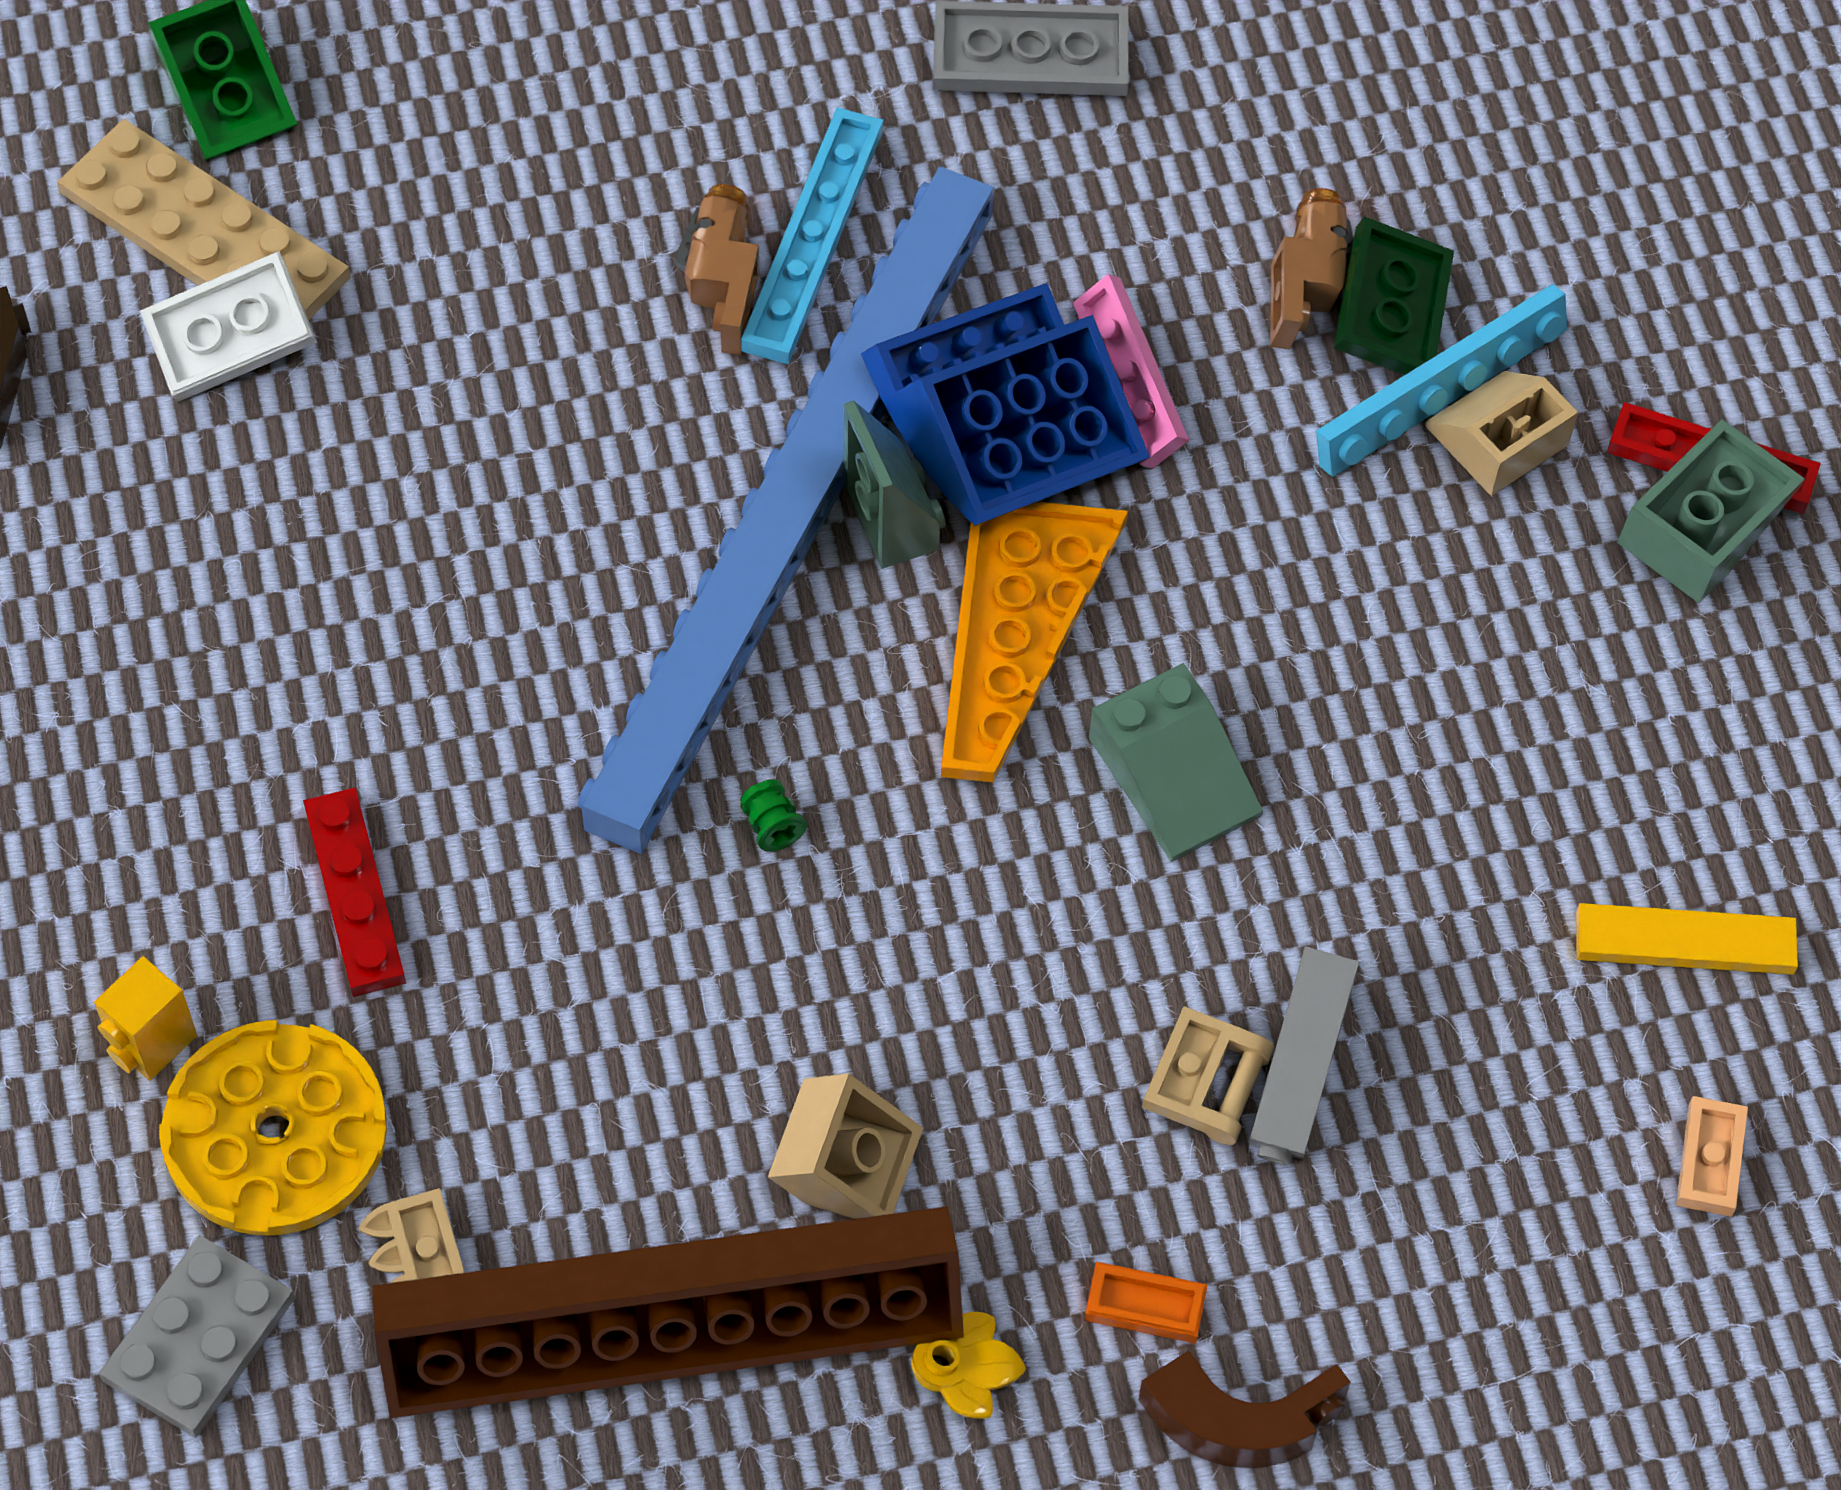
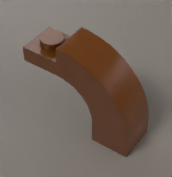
(1237, 1431)

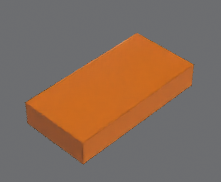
(1145, 1302)

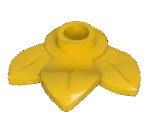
(974, 1368)

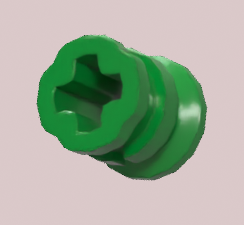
(772, 815)

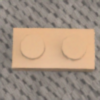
(1712, 1156)

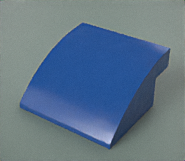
(1007, 403)

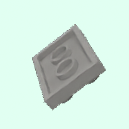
(197, 1336)

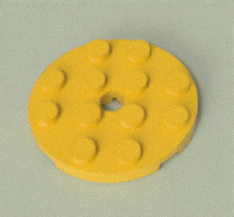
(273, 1182)

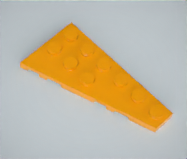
(1017, 607)

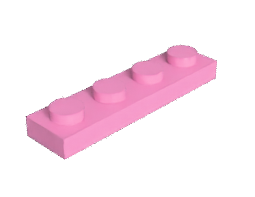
(1135, 368)

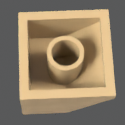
(845, 1148)

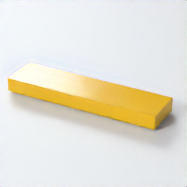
(1686, 938)

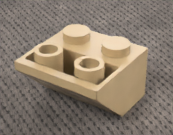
(1505, 428)

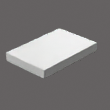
(228, 326)

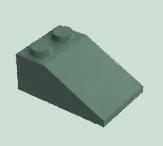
(888, 491)
(1708, 510)
(1174, 762)

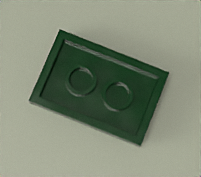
(1393, 297)

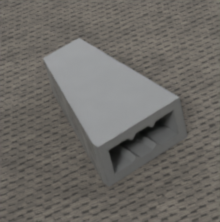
(1303, 1056)

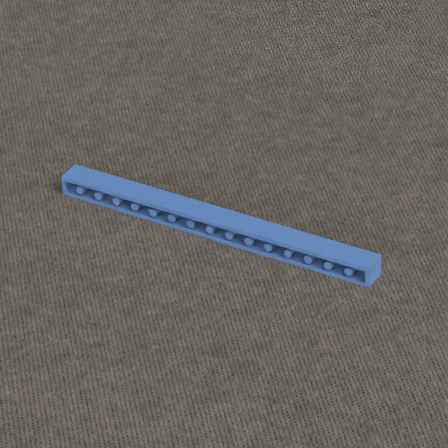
(777, 523)

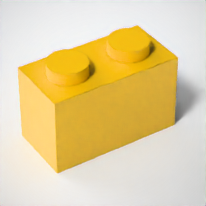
(144, 1019)

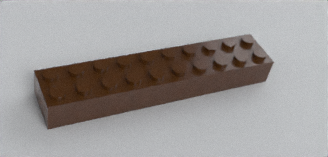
(668, 1311)

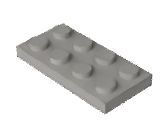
(1031, 48)

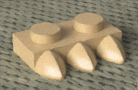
(422, 1235)

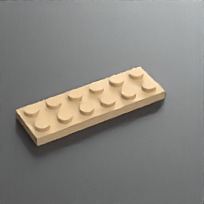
(191, 216)

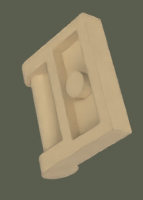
(1190, 1069)

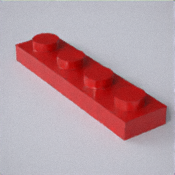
(1664, 440)
(354, 892)

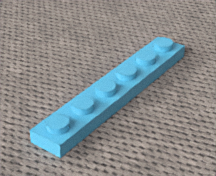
(812, 236)
(1441, 380)

